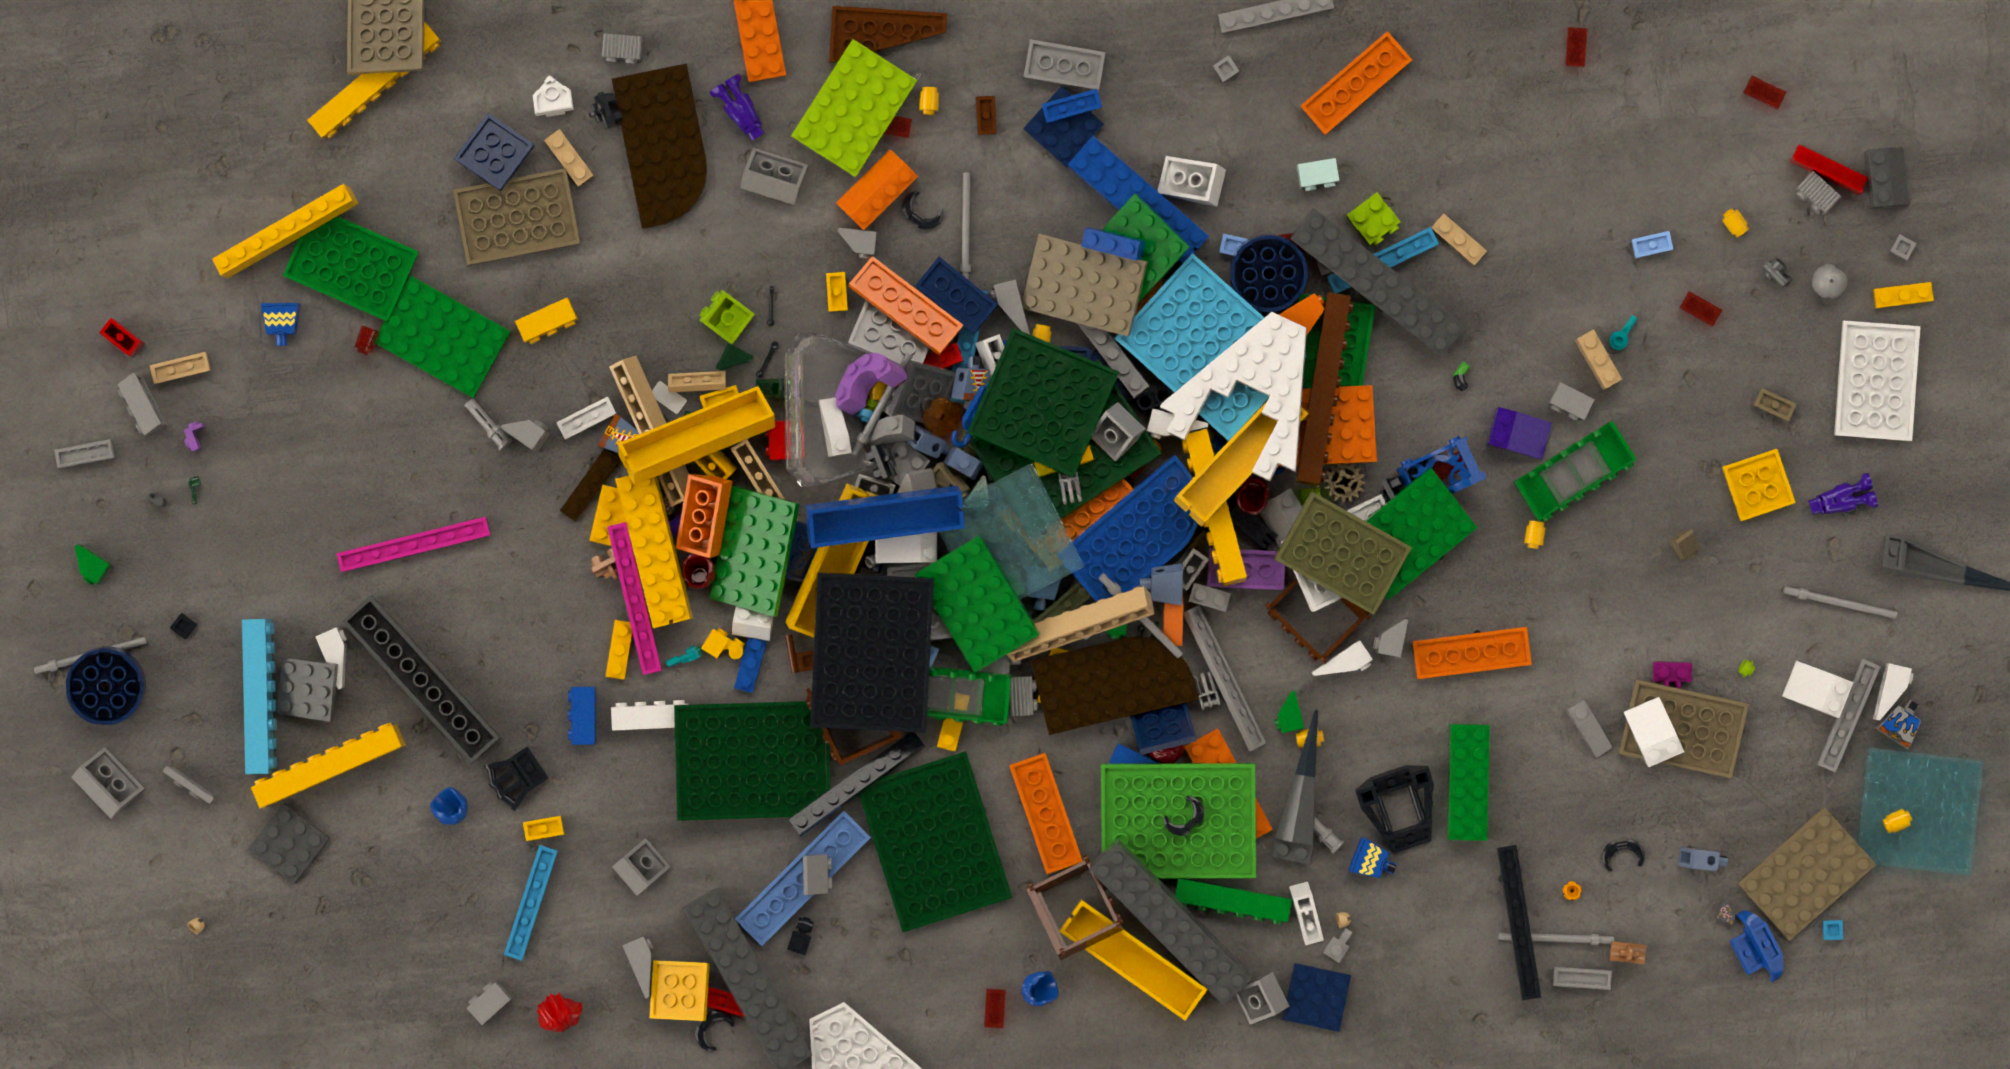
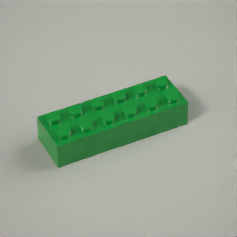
(1468, 782)

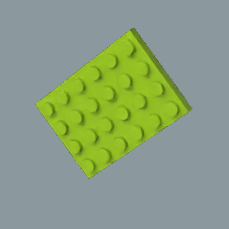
(854, 108)

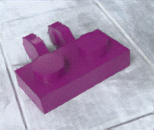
(1672, 672)

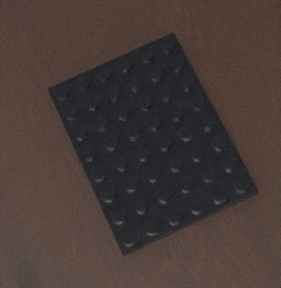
(871, 652)

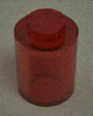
(366, 340)

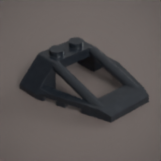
(1408, 776)

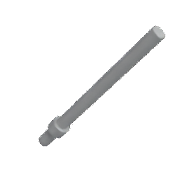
(965, 267)
(864, 437)
(1113, 589)
(1804, 594)
(54, 665)
(1593, 939)

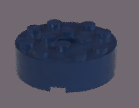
(1268, 252)
(125, 681)

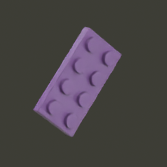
(1260, 568)

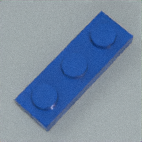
(1071, 106)
(750, 664)

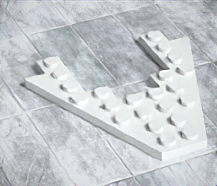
(1267, 360)
(848, 1041)

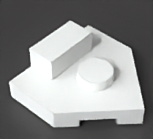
(552, 99)

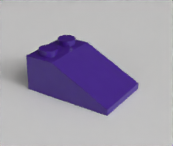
(1519, 433)

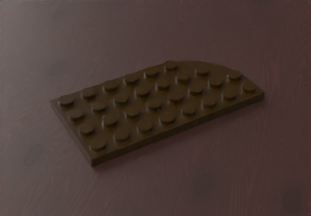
(662, 142)
(1110, 682)

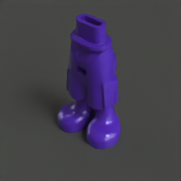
(741, 109)
(1841, 498)

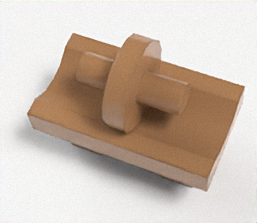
(605, 568)
(1627, 952)

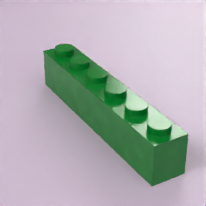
(1233, 900)

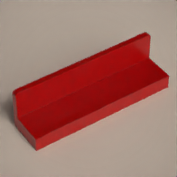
(1829, 169)

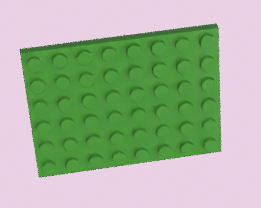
(1140, 796)

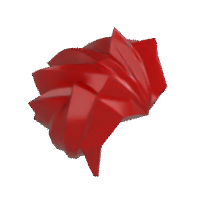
(558, 1013)

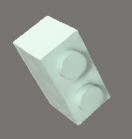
(1318, 173)

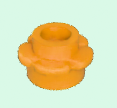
(1577, 890)

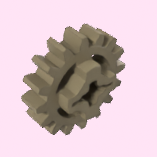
(1347, 490)

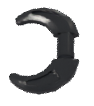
(924, 224)
(1198, 815)
(1631, 844)
(700, 1033)

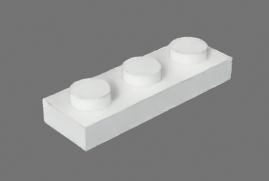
(586, 418)

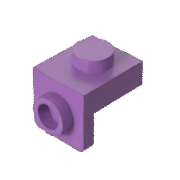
(191, 440)

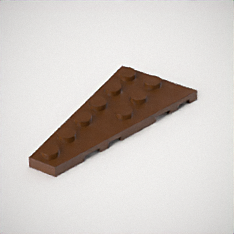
(881, 28)

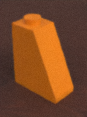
(1306, 311)
(1173, 622)

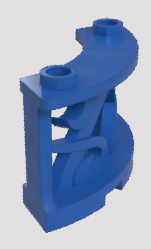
(1468, 475)

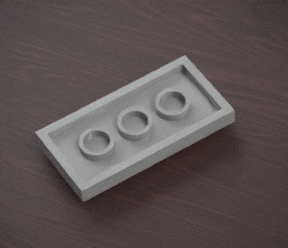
(1064, 65)

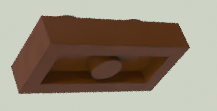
(986, 115)

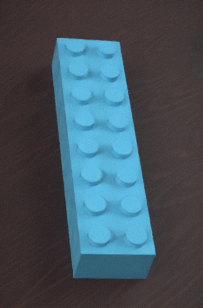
(258, 696)

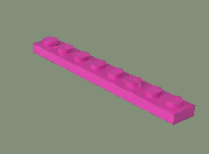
(413, 544)
(634, 598)

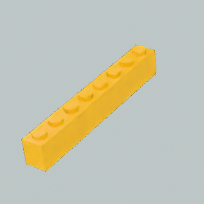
(359, 93)
(285, 231)

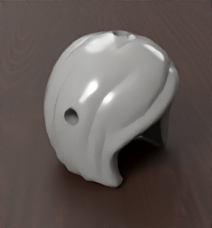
(1822, 285)

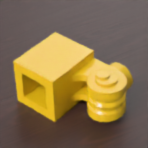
(718, 641)

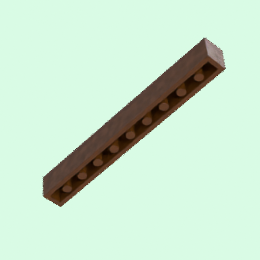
(1323, 389)

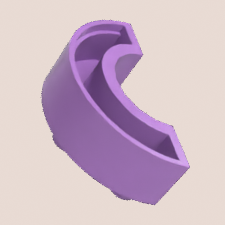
(862, 376)

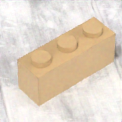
(1598, 359)

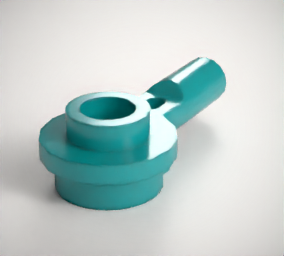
(1619, 340)
(691, 654)

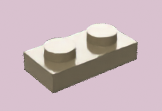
(1774, 404)

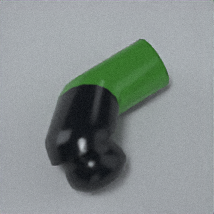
(1459, 378)

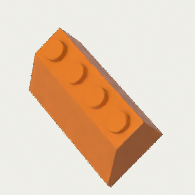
(876, 189)
(704, 515)

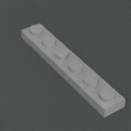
(1270, 13)
(1116, 359)
(1844, 726)

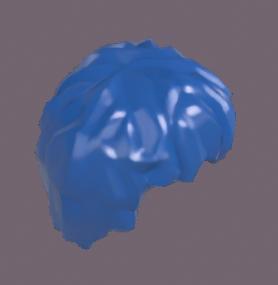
(449, 806)
(1040, 988)

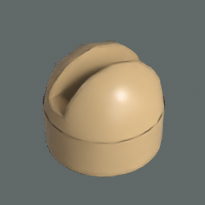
(1342, 920)
(195, 925)

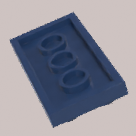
(956, 295)

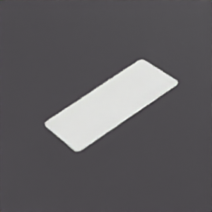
(671, 400)

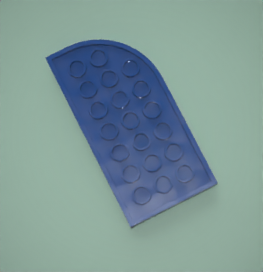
(1136, 533)

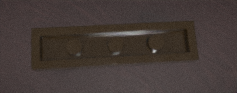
(590, 485)

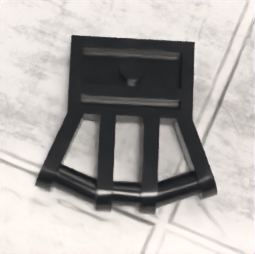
(526, 769)

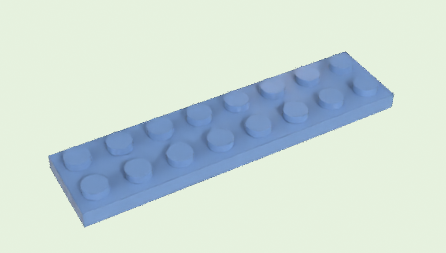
(786, 892)

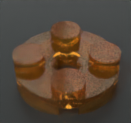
(948, 423)

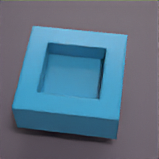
(865, 415)
(1832, 929)

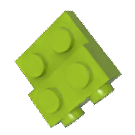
(1373, 219)
(726, 316)

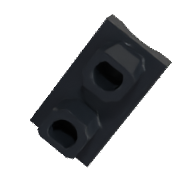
(602, 111)
(884, 460)
(1391, 486)

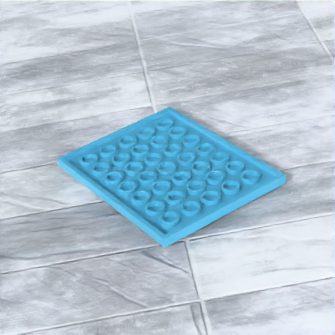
(1187, 329)

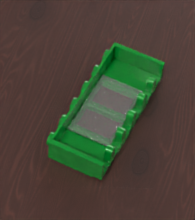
(1575, 471)
(969, 695)

